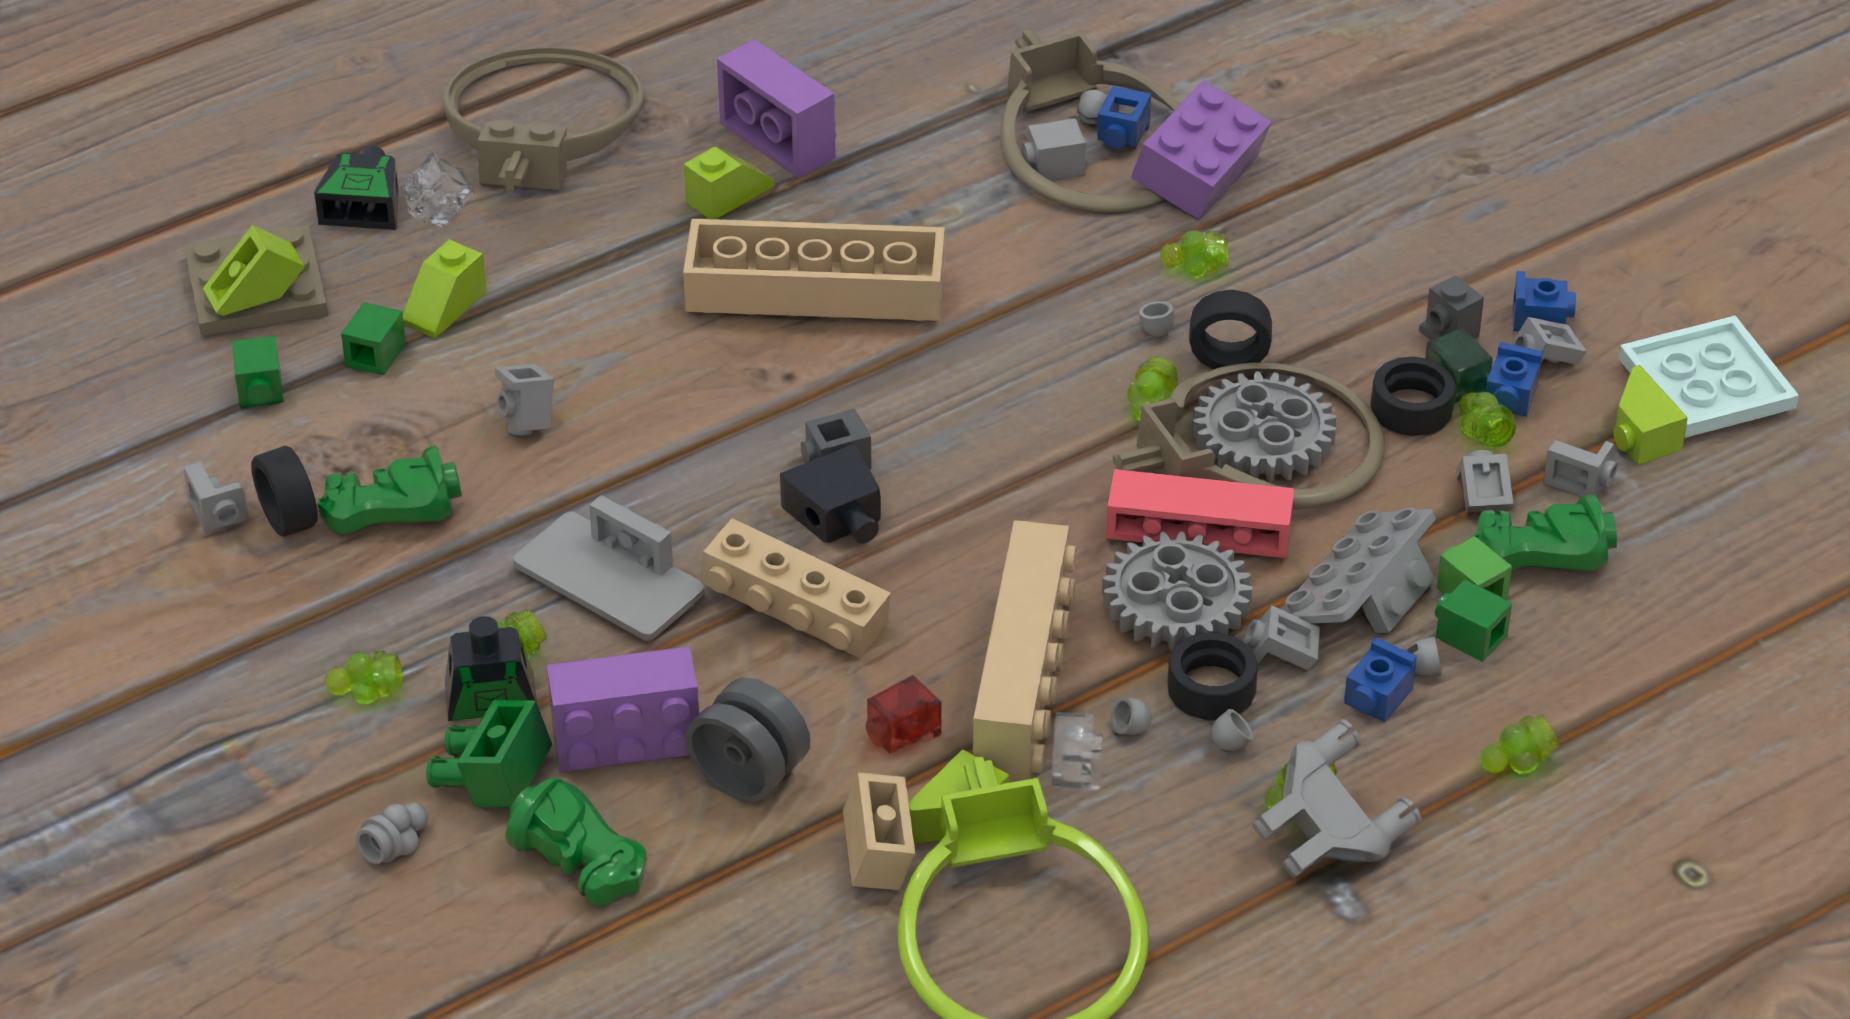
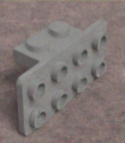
(613, 567)
(1371, 568)

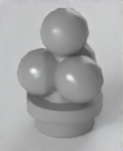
(392, 833)

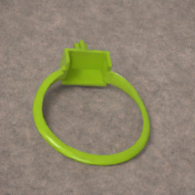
(1000, 824)

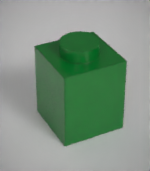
(373, 338)
(257, 371)
(1473, 620)

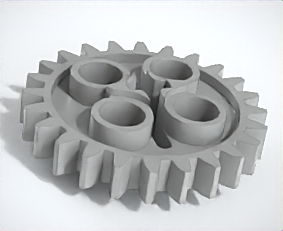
(1265, 426)
(1176, 589)

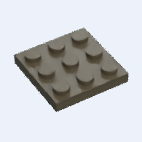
(301, 301)

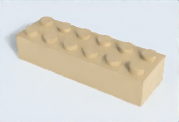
(814, 269)
(1025, 649)

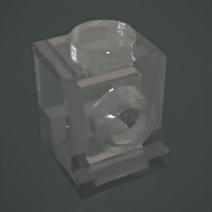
(1076, 752)

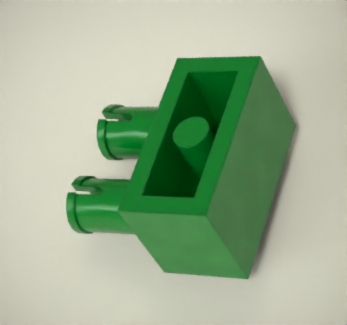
(496, 756)

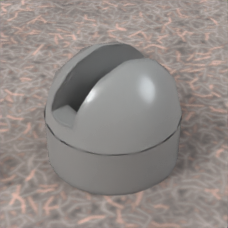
(1090, 105)
(1157, 318)
(1427, 656)
(1130, 716)
(1231, 731)

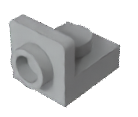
(1552, 338)
(1579, 470)
(1485, 481)
(214, 504)
(1284, 637)

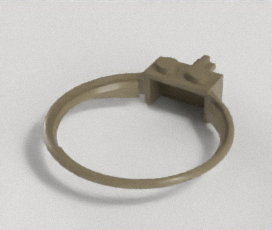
(1055, 73)
(539, 152)
(1168, 454)

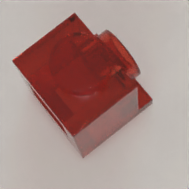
(903, 715)

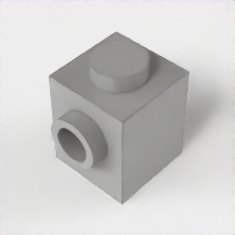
(1055, 149)

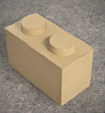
(878, 831)

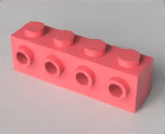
(1236, 514)

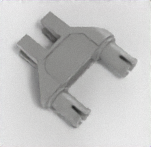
(1327, 811)

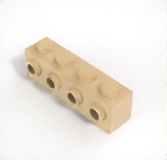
(795, 588)

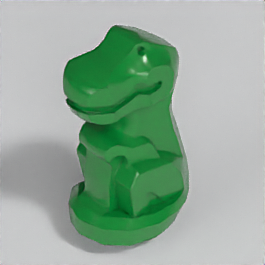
(404, 493)
(1561, 538)
(572, 833)

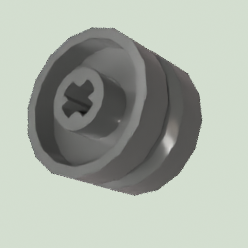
(748, 739)

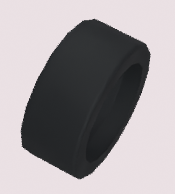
(1230, 306)
(1419, 375)
(284, 491)
(1212, 650)

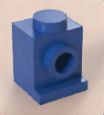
(1121, 128)
(1541, 300)
(1515, 377)
(1380, 680)

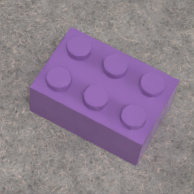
(776, 108)
(1201, 149)
(622, 708)

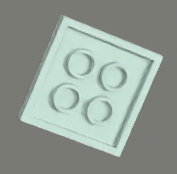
(1713, 374)

